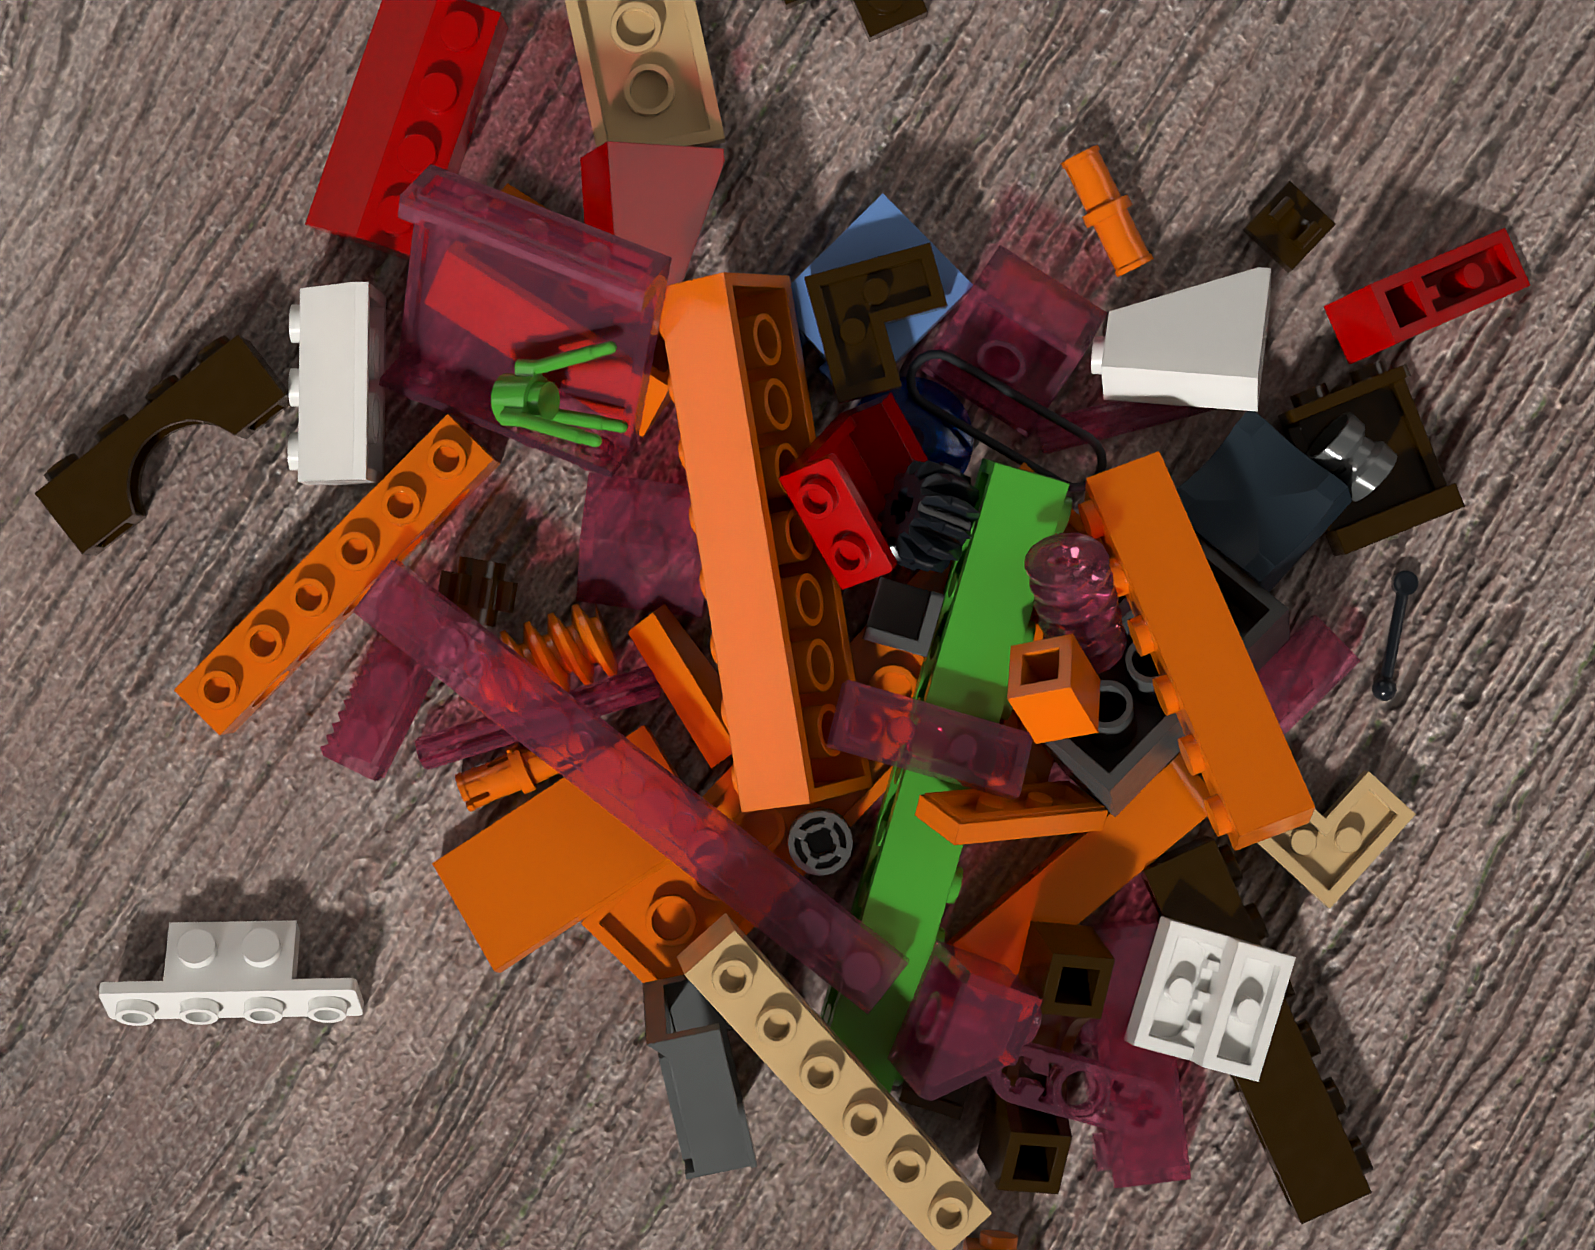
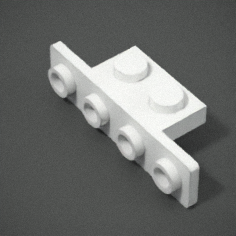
(232, 973)

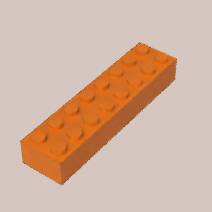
(765, 582)

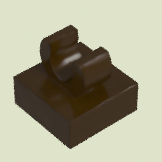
(1289, 226)

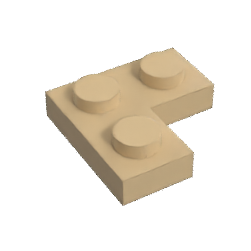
(1343, 842)

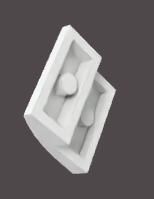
(1209, 999)

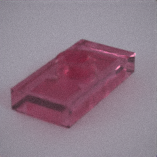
(1305, 671)

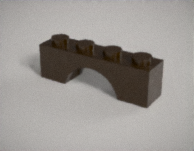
(100, 492)
(1072, 975)

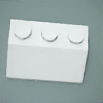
(338, 385)

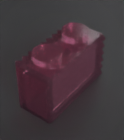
(378, 711)

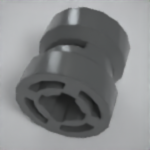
(1352, 455)
(821, 831)

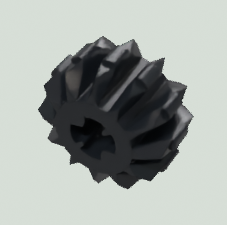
(929, 515)

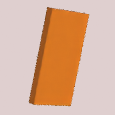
(547, 867)

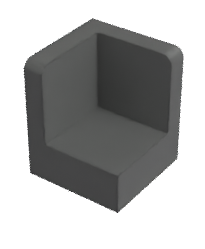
(903, 617)

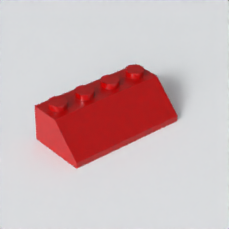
(405, 111)

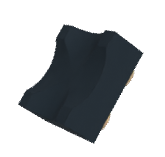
(1262, 500)

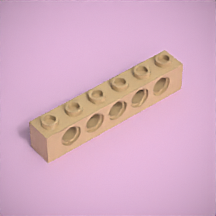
(833, 1084)

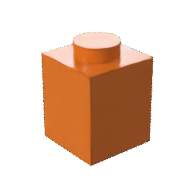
(1054, 689)

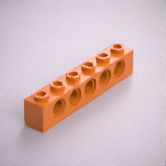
(336, 576)

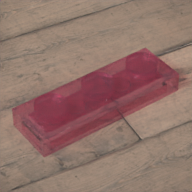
(930, 740)

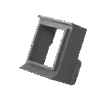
(698, 1077)

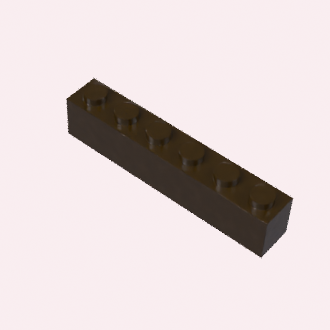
(1290, 1103)

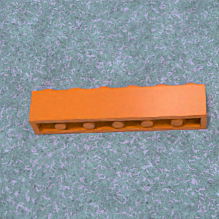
(1197, 653)

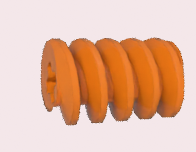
(568, 648)

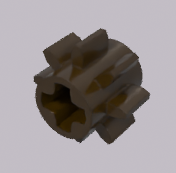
(479, 589)

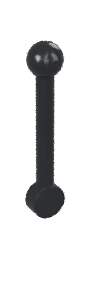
(1403, 584)

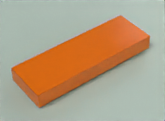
(1040, 811)

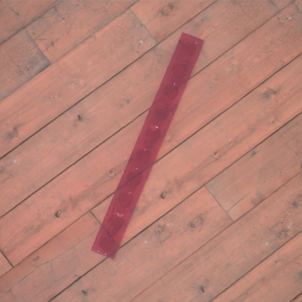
(631, 785)

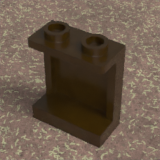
(1413, 488)

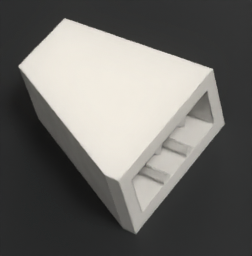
(1189, 345)

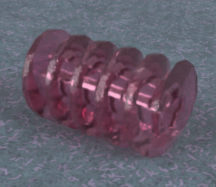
(1077, 595)

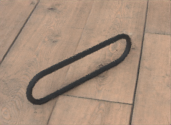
(1013, 394)

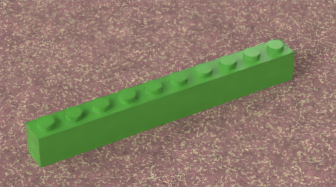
(909, 864)

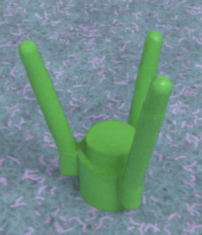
(533, 402)

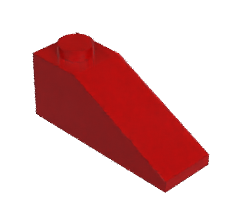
(1426, 295)

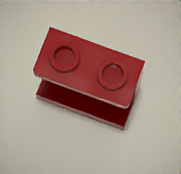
(843, 482)

